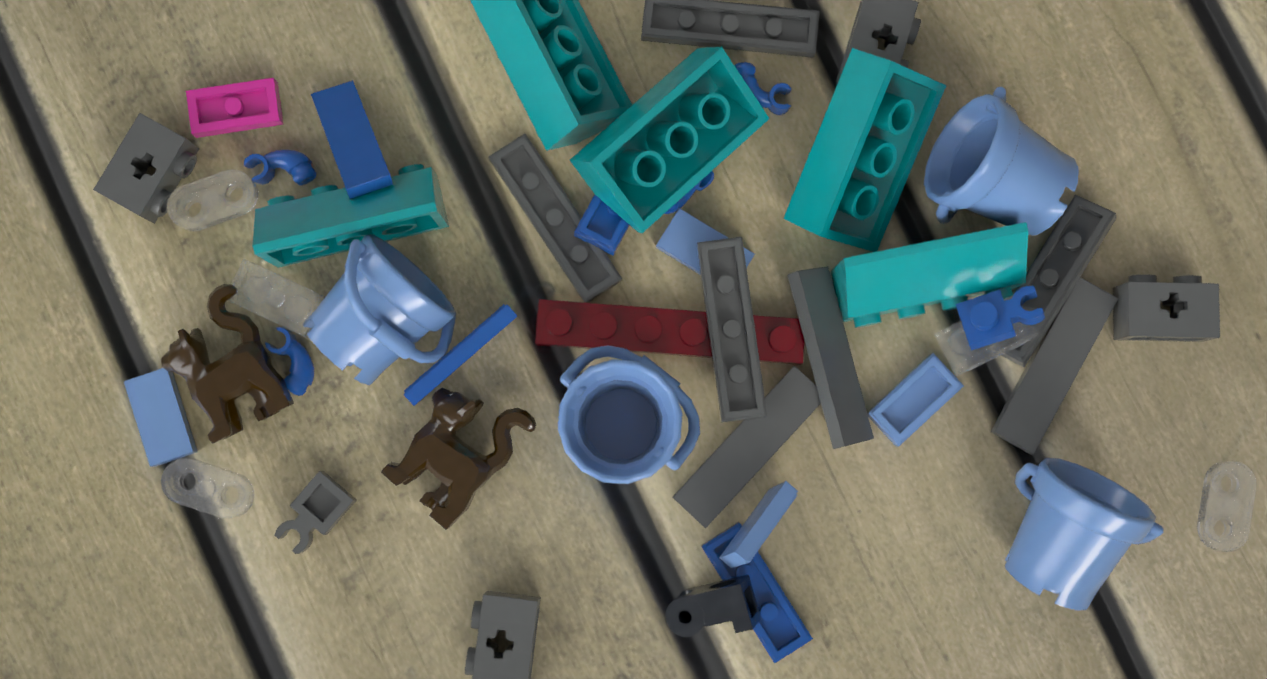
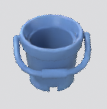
(997, 167)
(380, 312)
(624, 417)
(1074, 530)

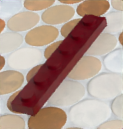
(656, 330)

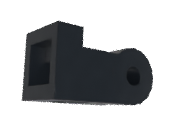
(713, 605)

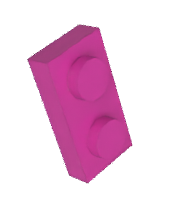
(234, 107)

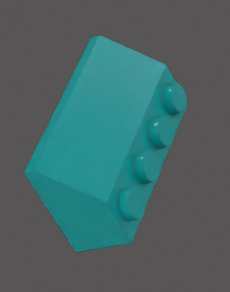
(555, 67)
(671, 138)
(864, 151)
(329, 221)
(930, 274)

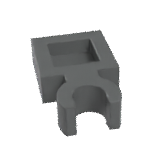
(319, 507)

